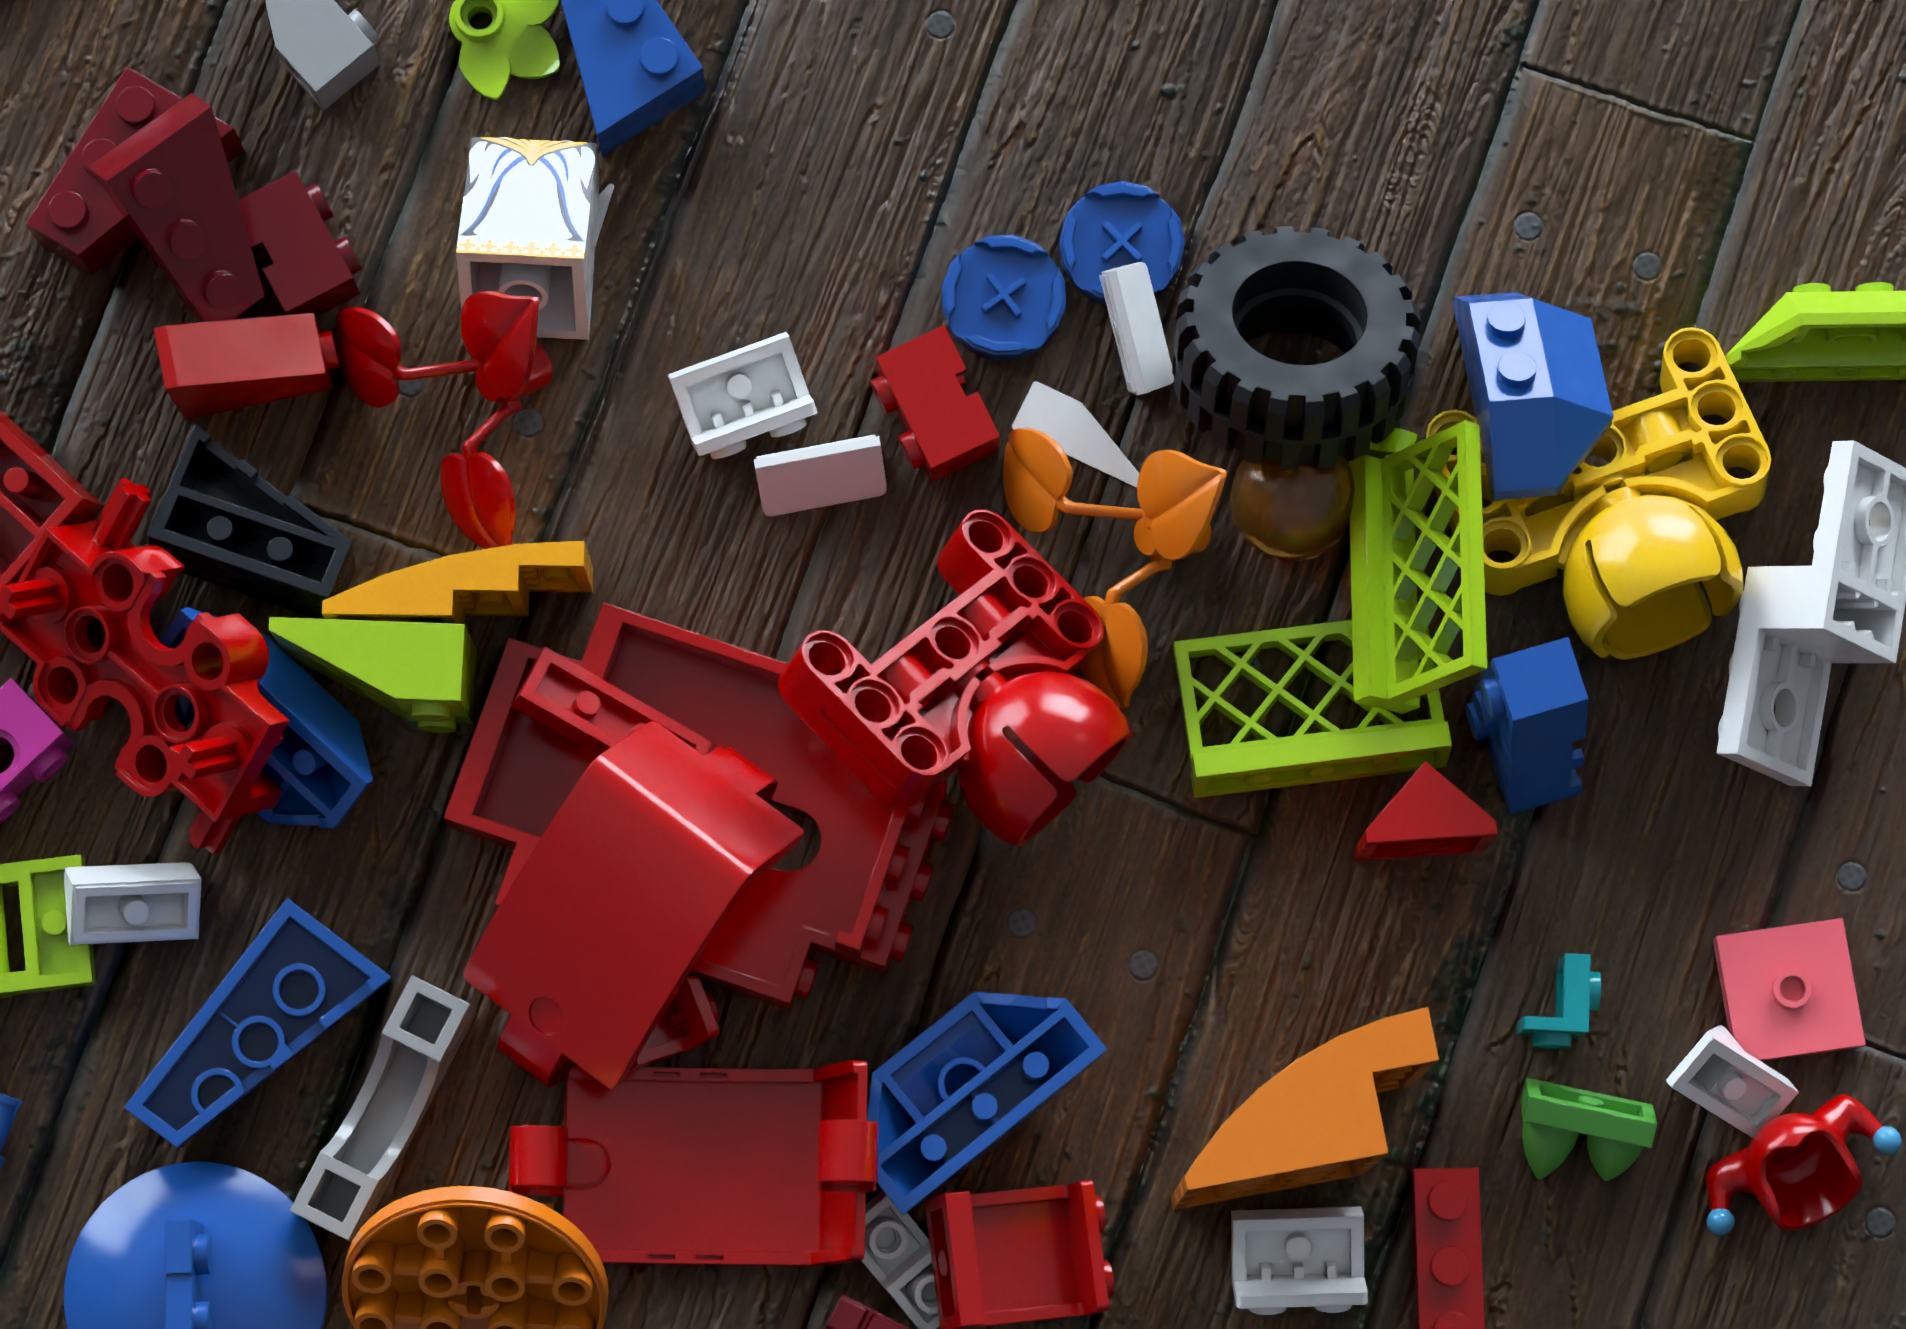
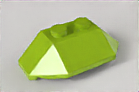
(1826, 337)

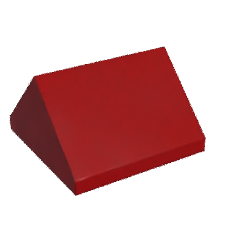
(1427, 821)

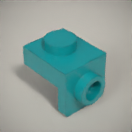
(1575, 994)

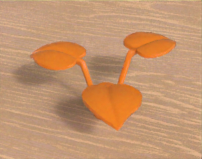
(1173, 522)

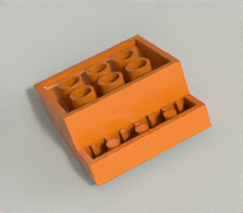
(1314, 1116)

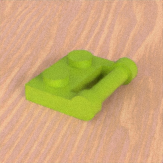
(48, 955)

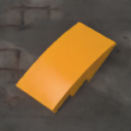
(468, 584)

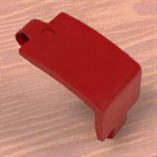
(624, 901)
(710, 1164)

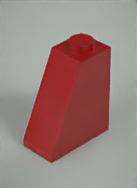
(244, 362)

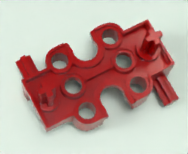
(217, 666)

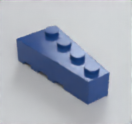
(262, 1015)

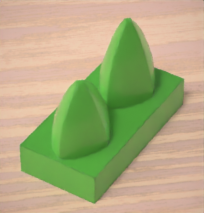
(1559, 1113)

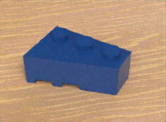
(1529, 715)

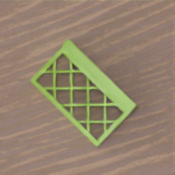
(1391, 564)
(1304, 756)

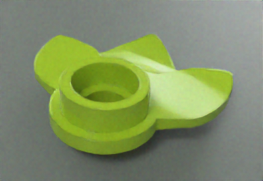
(509, 45)

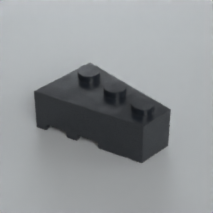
(247, 533)

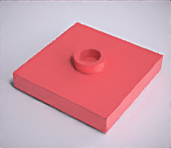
(1790, 990)

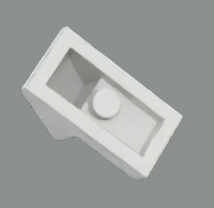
(1732, 1082)

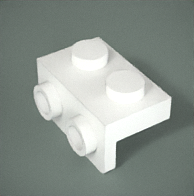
(743, 396)
(1298, 1259)

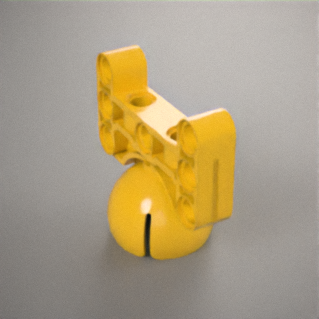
(1645, 523)

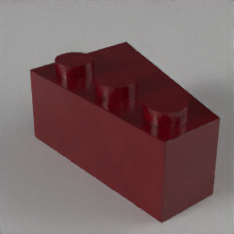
(185, 209)
(76, 212)

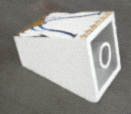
(532, 227)

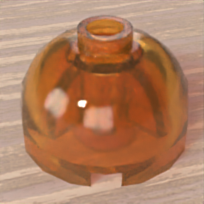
(1291, 510)

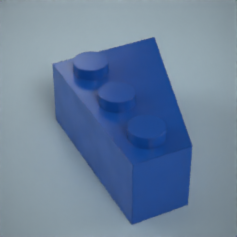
(630, 65)

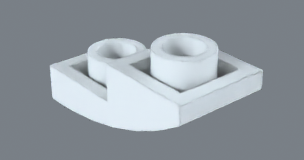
(901, 1260)

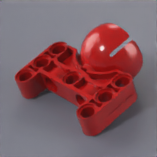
(1007, 722)

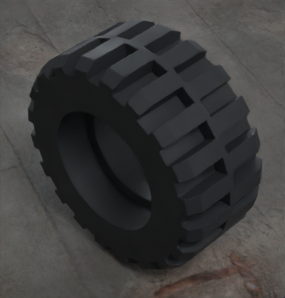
(1306, 287)

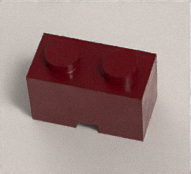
(289, 228)

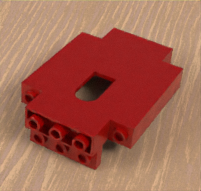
(839, 904)

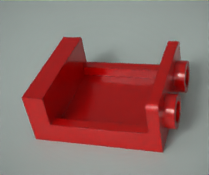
(1018, 1255)

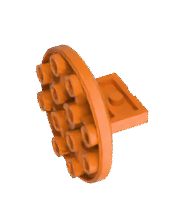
(472, 1264)

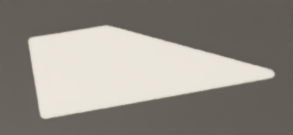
(1074, 430)

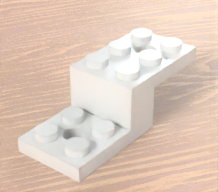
(1818, 615)

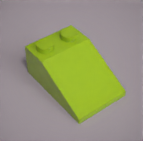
(403, 666)

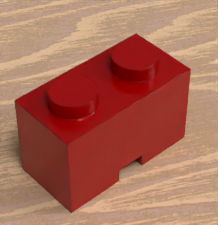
(925, 389)

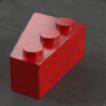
(33, 497)

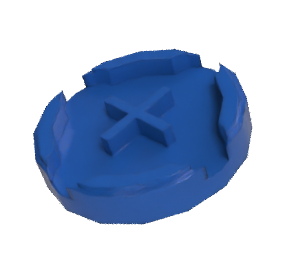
(1117, 228)
(1003, 297)

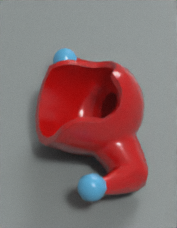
(1798, 1166)

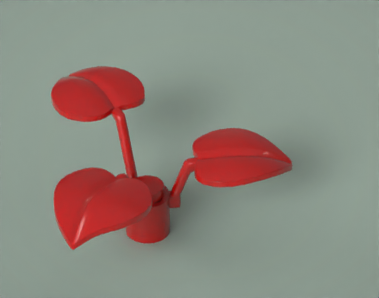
(508, 365)

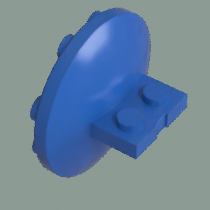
(196, 1253)

